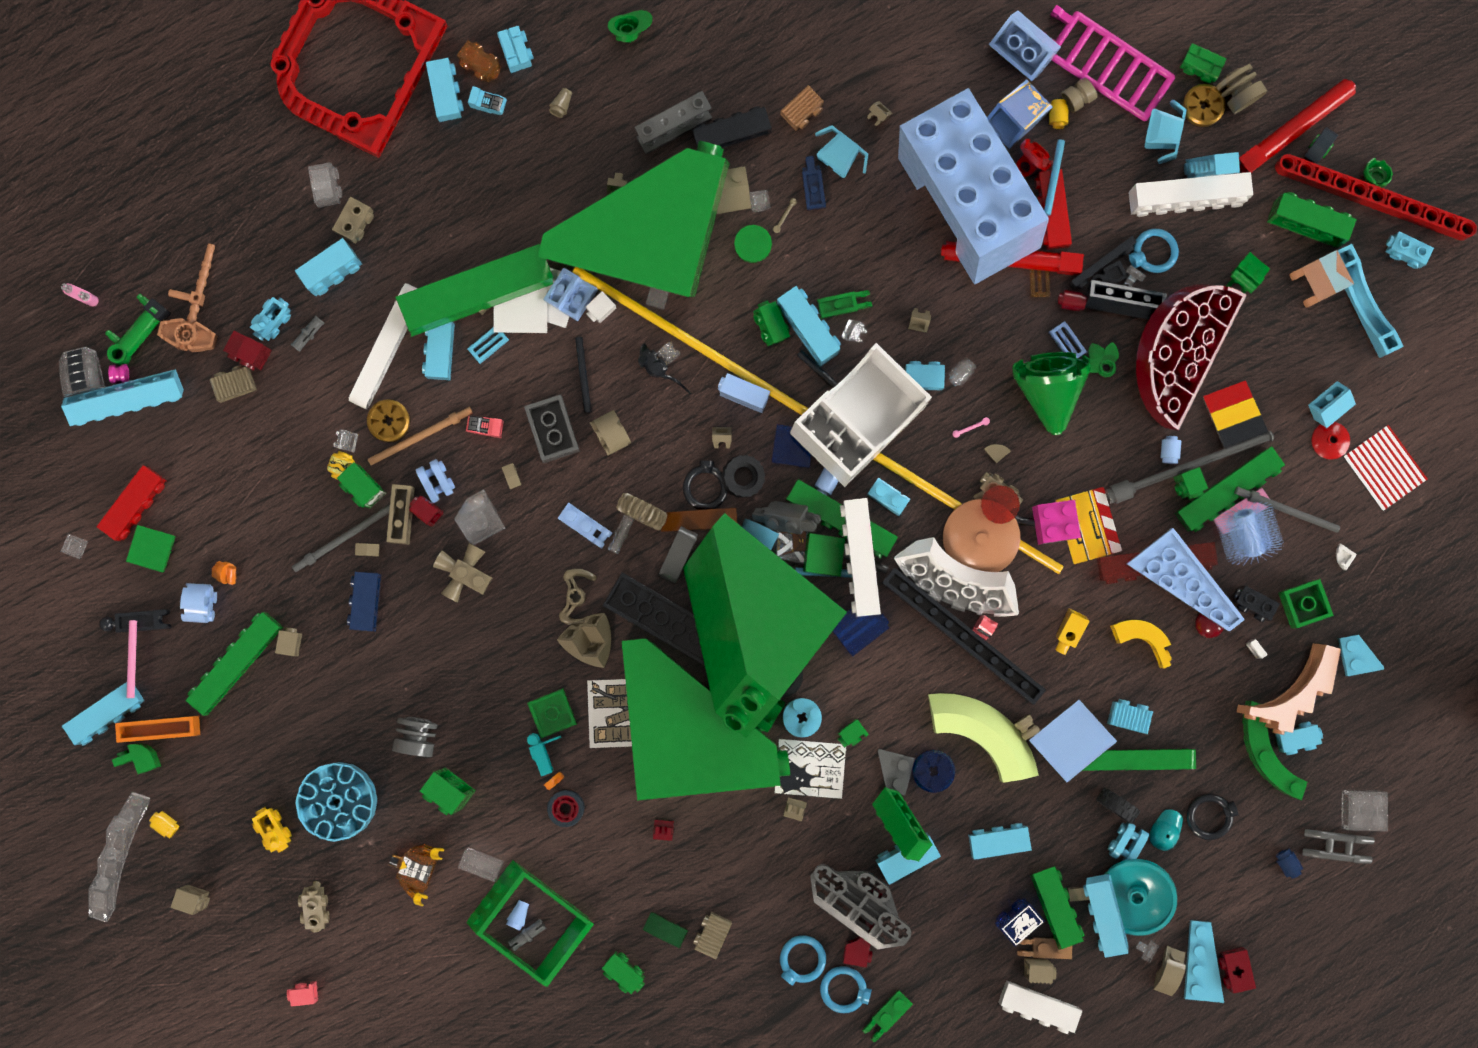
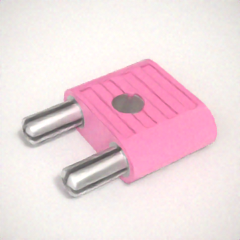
(79, 294)

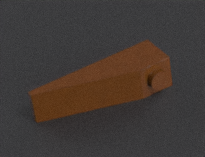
(696, 519)

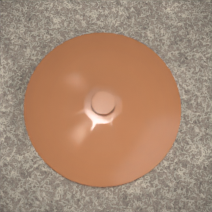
(978, 541)

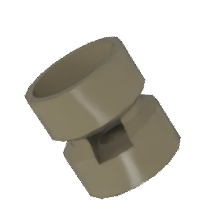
(1082, 93)

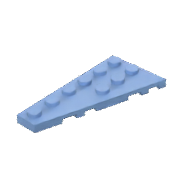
(1179, 572)

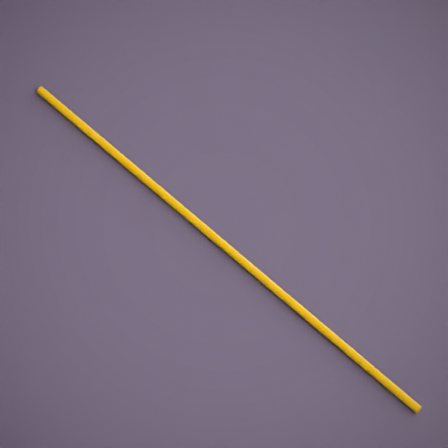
(785, 399)

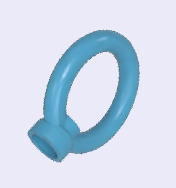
(1138, 258)
(791, 976)
(863, 994)

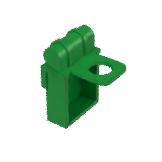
(1248, 273)

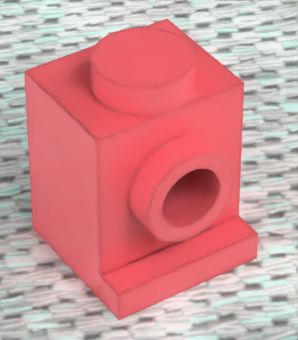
(303, 994)

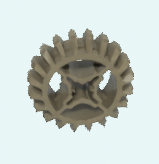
(641, 511)

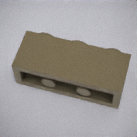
(399, 515)

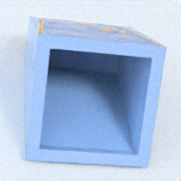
(1018, 113)

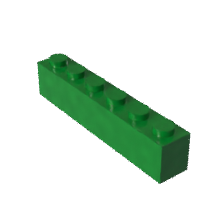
(1222, 494)
(831, 516)
(234, 663)

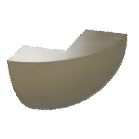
(589, 641)

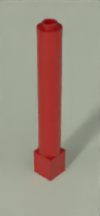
(1296, 126)
(1062, 262)

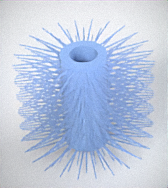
(1249, 532)

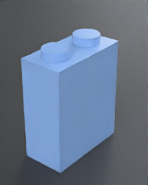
(743, 392)

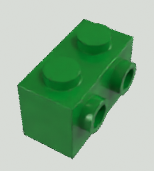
(1190, 484)

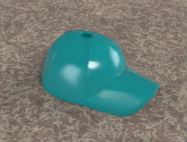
(1167, 824)

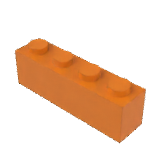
(157, 729)

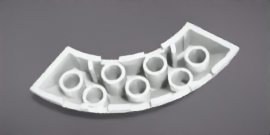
(956, 583)

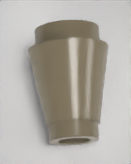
(561, 103)

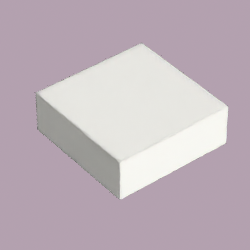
(1256, 649)

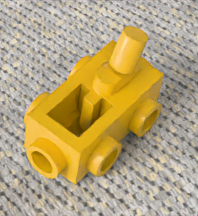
(274, 835)

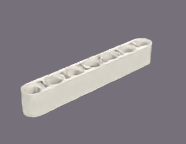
(380, 356)

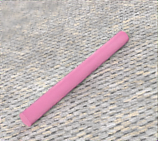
(131, 659)

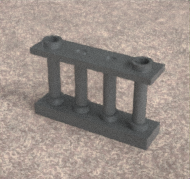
(673, 122)

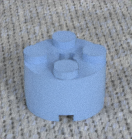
(198, 603)

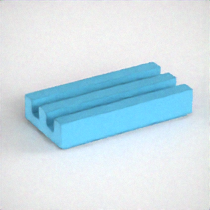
(487, 345)

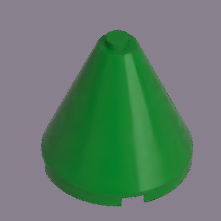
(1053, 386)

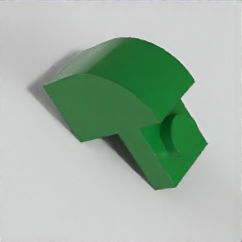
(768, 720)
(141, 754)

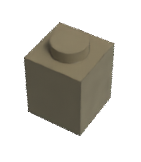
(288, 642)

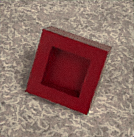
(663, 829)

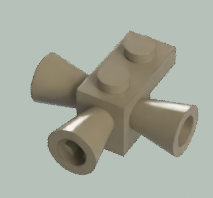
(463, 572)

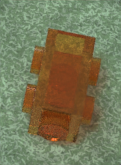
(483, 64)

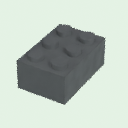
(552, 428)

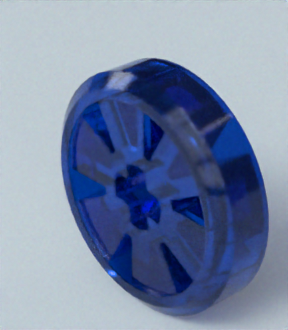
(945, 768)

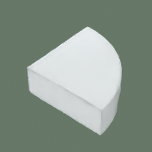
(1344, 556)

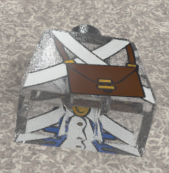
(791, 546)

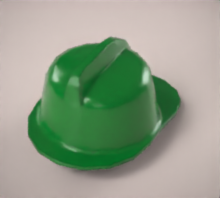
(630, 25)

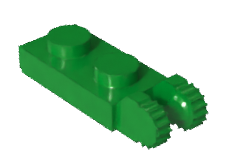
(842, 304)
(888, 1014)

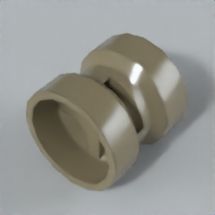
(1027, 727)

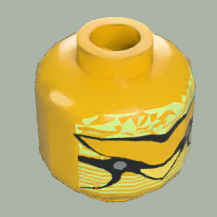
(339, 463)

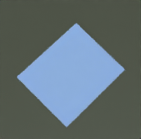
(1073, 740)

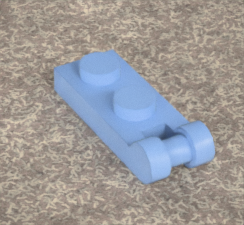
(584, 525)

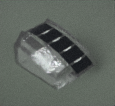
(80, 371)

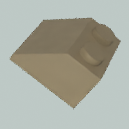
(735, 192)

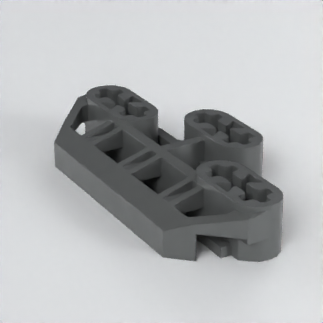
(864, 904)

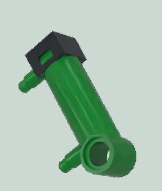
(138, 332)

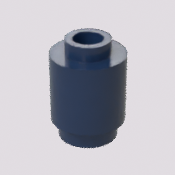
(1289, 863)

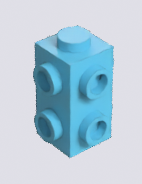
(1409, 250)
(1304, 736)

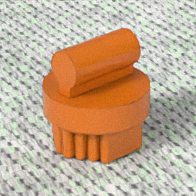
(224, 572)

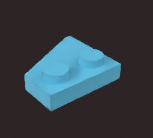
(1357, 656)

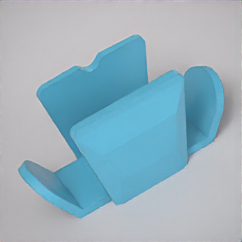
(1165, 131)
(840, 152)

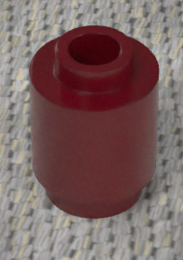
(1072, 300)

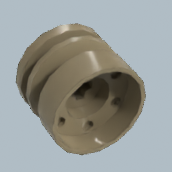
(1241, 88)

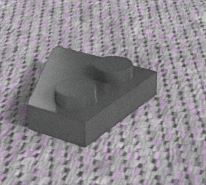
(895, 770)

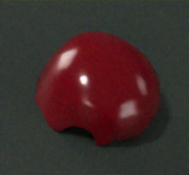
(1207, 627)

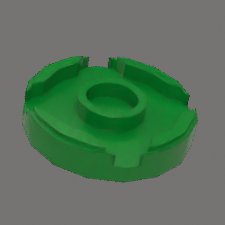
(753, 243)

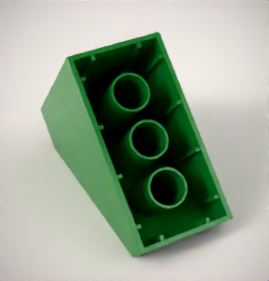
(651, 227)
(752, 622)
(680, 739)

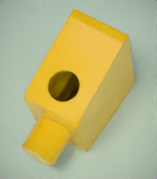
(1072, 622)

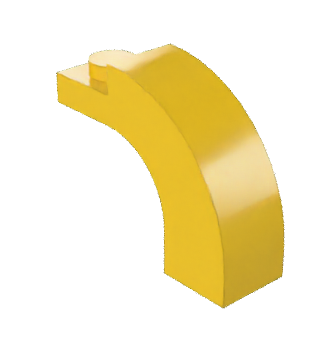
(1148, 632)

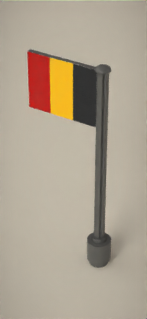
(1237, 425)

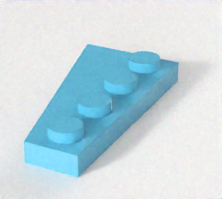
(1202, 969)

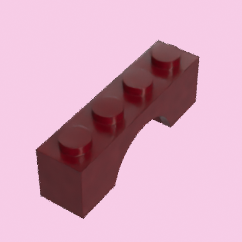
(857, 949)

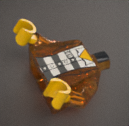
(416, 870)

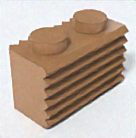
(802, 108)

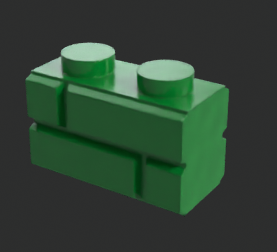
(1202, 63)

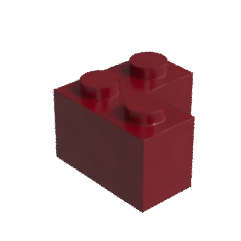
(250, 352)

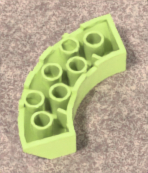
(987, 728)

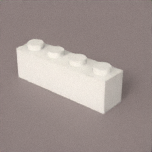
(1039, 1006)

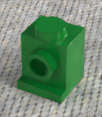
(852, 733)

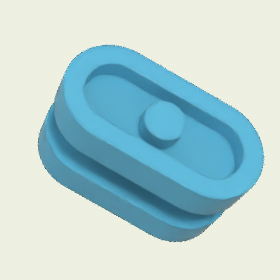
(1126, 831)

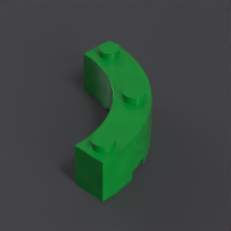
(1265, 760)

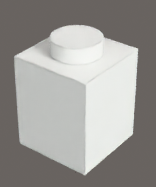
(600, 308)

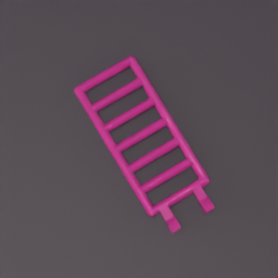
(1070, 21)

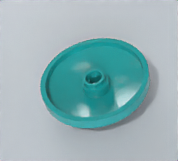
(1143, 895)

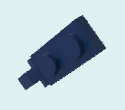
(813, 185)

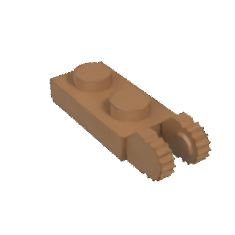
(1044, 948)

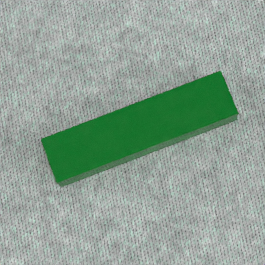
(474, 290)

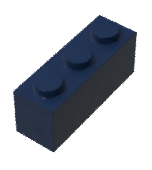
(364, 601)

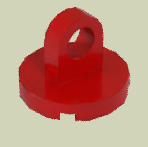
(1035, 156)

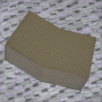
(511, 476)
(367, 549)
(1077, 894)

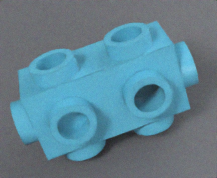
(267, 323)

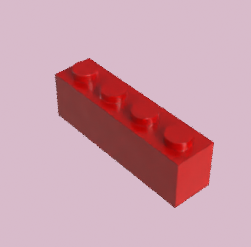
(1058, 228)
(132, 503)

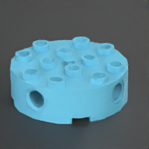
(339, 820)

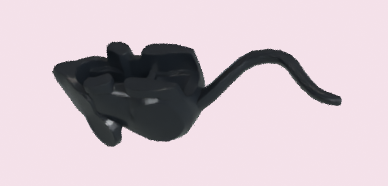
(655, 366)

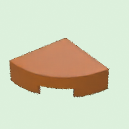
(554, 780)

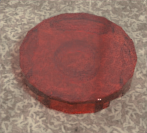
(1000, 504)

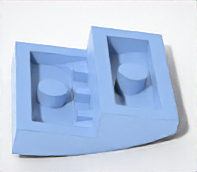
(570, 294)

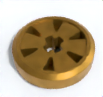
(1214, 100)
(383, 431)

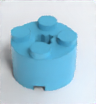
(807, 727)

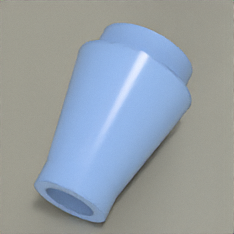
(518, 915)

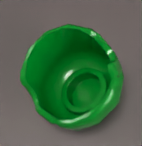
(1377, 173)

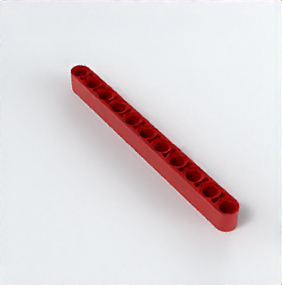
(1384, 195)

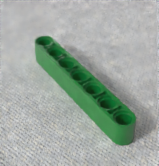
(1144, 760)

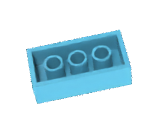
(808, 326)

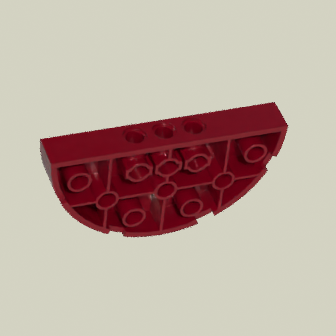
(1181, 347)

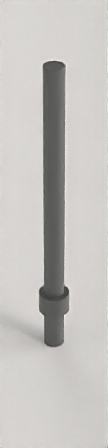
(1254, 496)
(310, 558)

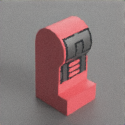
(485, 426)
(984, 627)

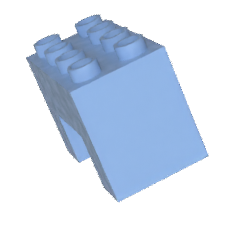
(973, 185)

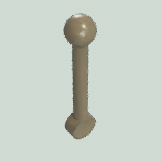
(777, 229)

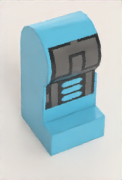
(486, 101)

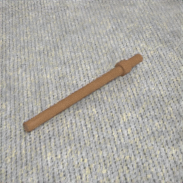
(453, 418)

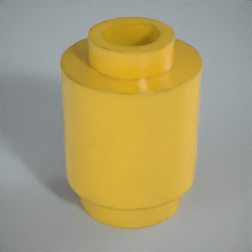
(1058, 114)
(163, 824)

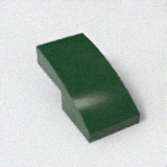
(665, 930)

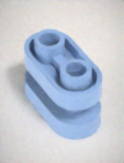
(437, 469)

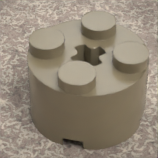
(610, 432)

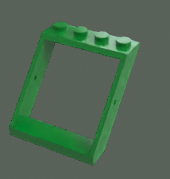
(496, 899)

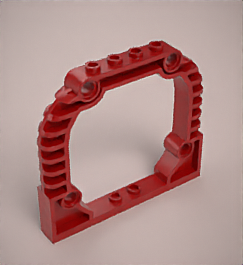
(371, 132)

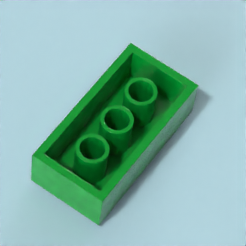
(1311, 219)
(447, 791)

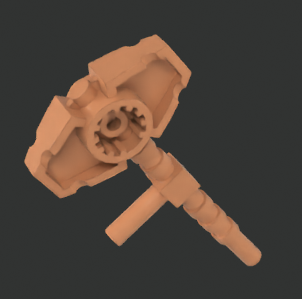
(191, 334)

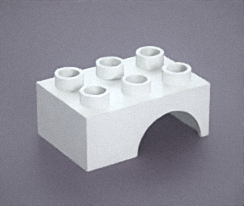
(860, 415)

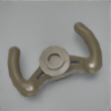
(575, 596)

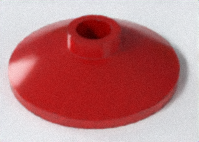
(1324, 447)

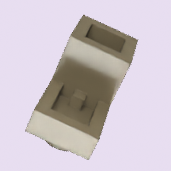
(1171, 972)

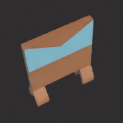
(1325, 277)

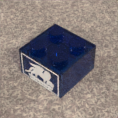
(1019, 921)

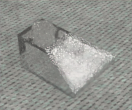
(478, 518)

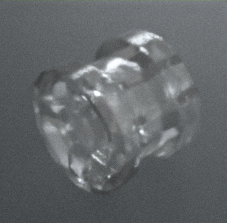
(668, 353)

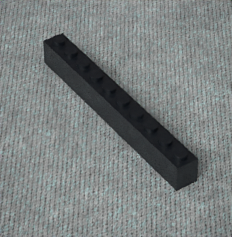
(963, 636)

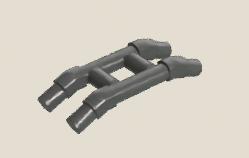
(1329, 854)

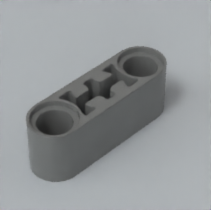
(678, 555)

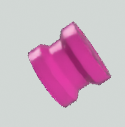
(118, 373)

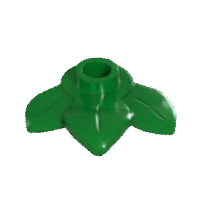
(1100, 357)

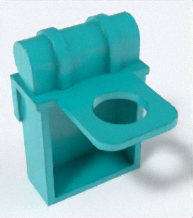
(539, 753)

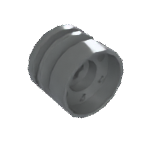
(414, 737)

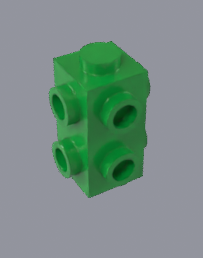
(771, 323)
(627, 976)

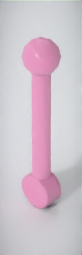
(985, 421)

